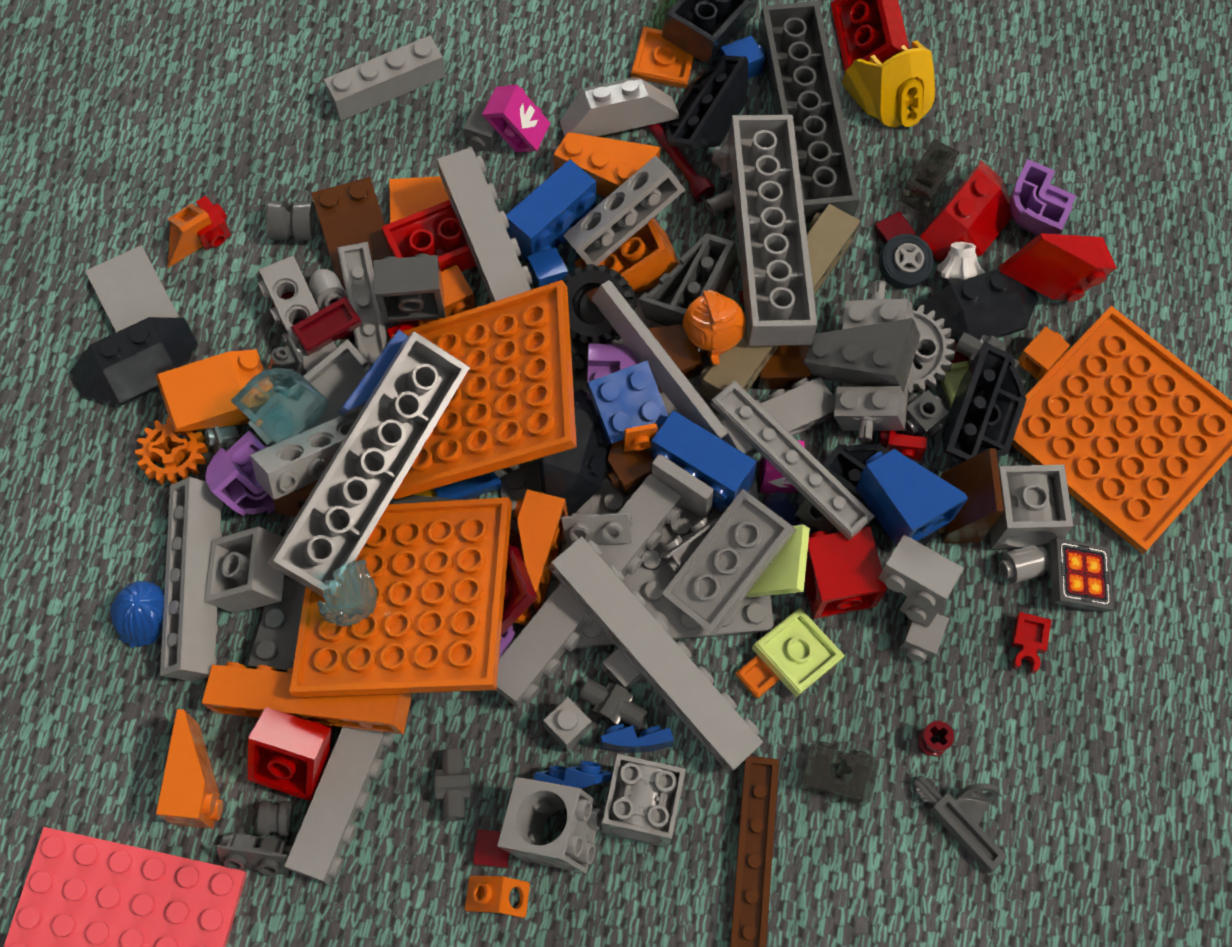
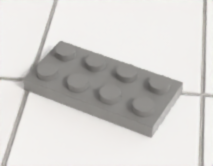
(728, 561)

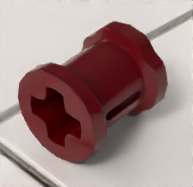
(933, 728)

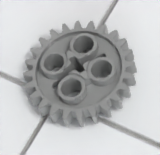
(935, 340)

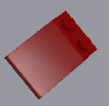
(1061, 265)

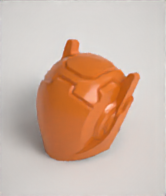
(714, 324)

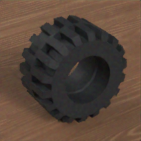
(578, 285)

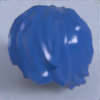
(138, 613)

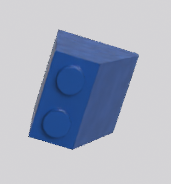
(907, 496)

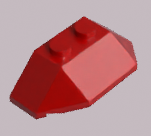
(971, 214)

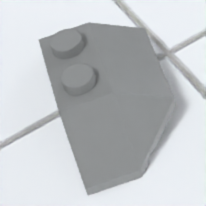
(617, 108)

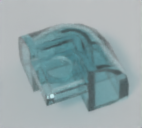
(281, 403)

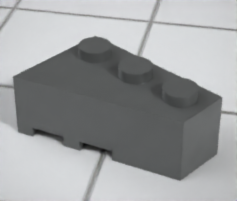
(702, 268)
(865, 354)

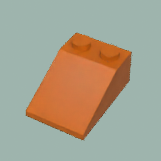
(641, 258)
(202, 391)
(540, 535)
(189, 785)

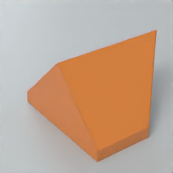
(183, 232)

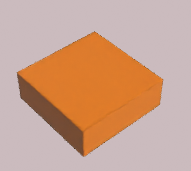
(757, 677)

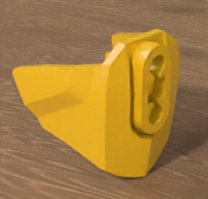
(893, 86)

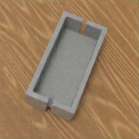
(335, 379)

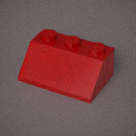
(868, 29)
(432, 233)

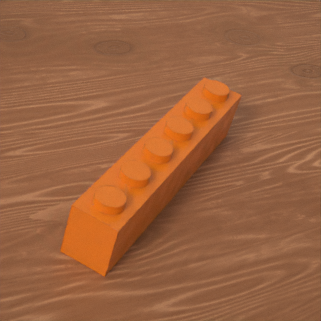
(249, 691)

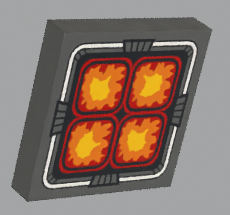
(1081, 575)

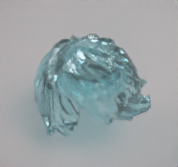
(350, 595)

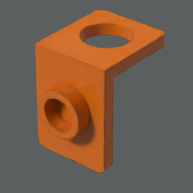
(639, 437)
(492, 895)

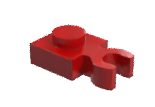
(1032, 637)

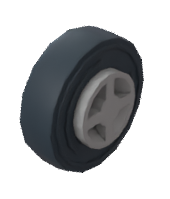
(914, 253)

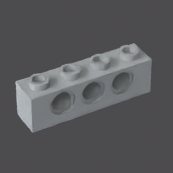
(624, 212)
(287, 277)
(300, 458)

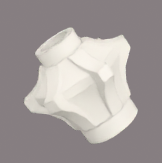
(960, 263)

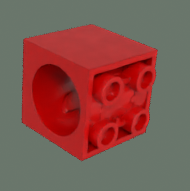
(842, 573)

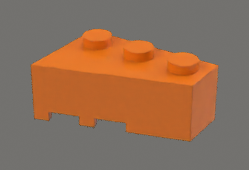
(604, 159)

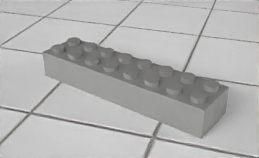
(771, 231)
(369, 463)

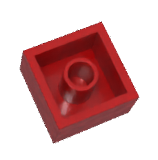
(288, 753)

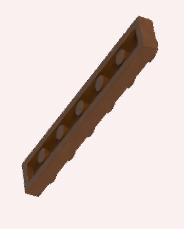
(754, 852)

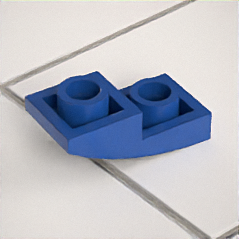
(625, 739)
(579, 776)

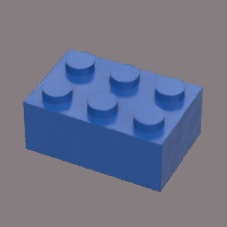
(552, 210)
(705, 458)

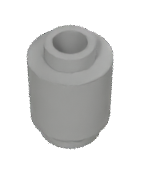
(326, 287)
(1024, 563)

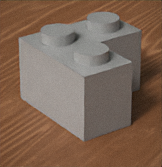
(922, 577)

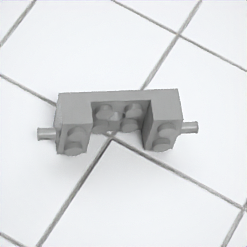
(872, 407)

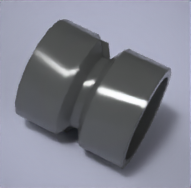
(291, 220)

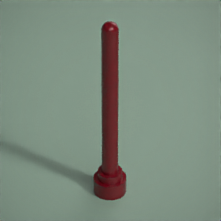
(697, 184)

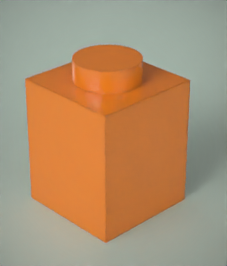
(1043, 353)

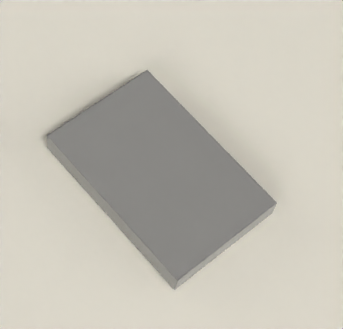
(130, 289)

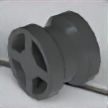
(274, 818)

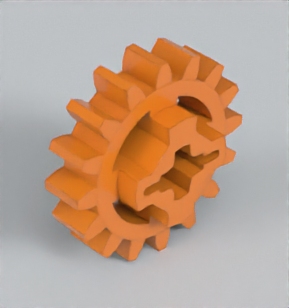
(176, 454)

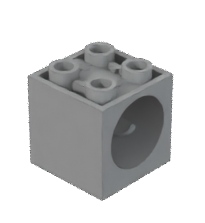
(1033, 506)
(643, 801)
(527, 813)

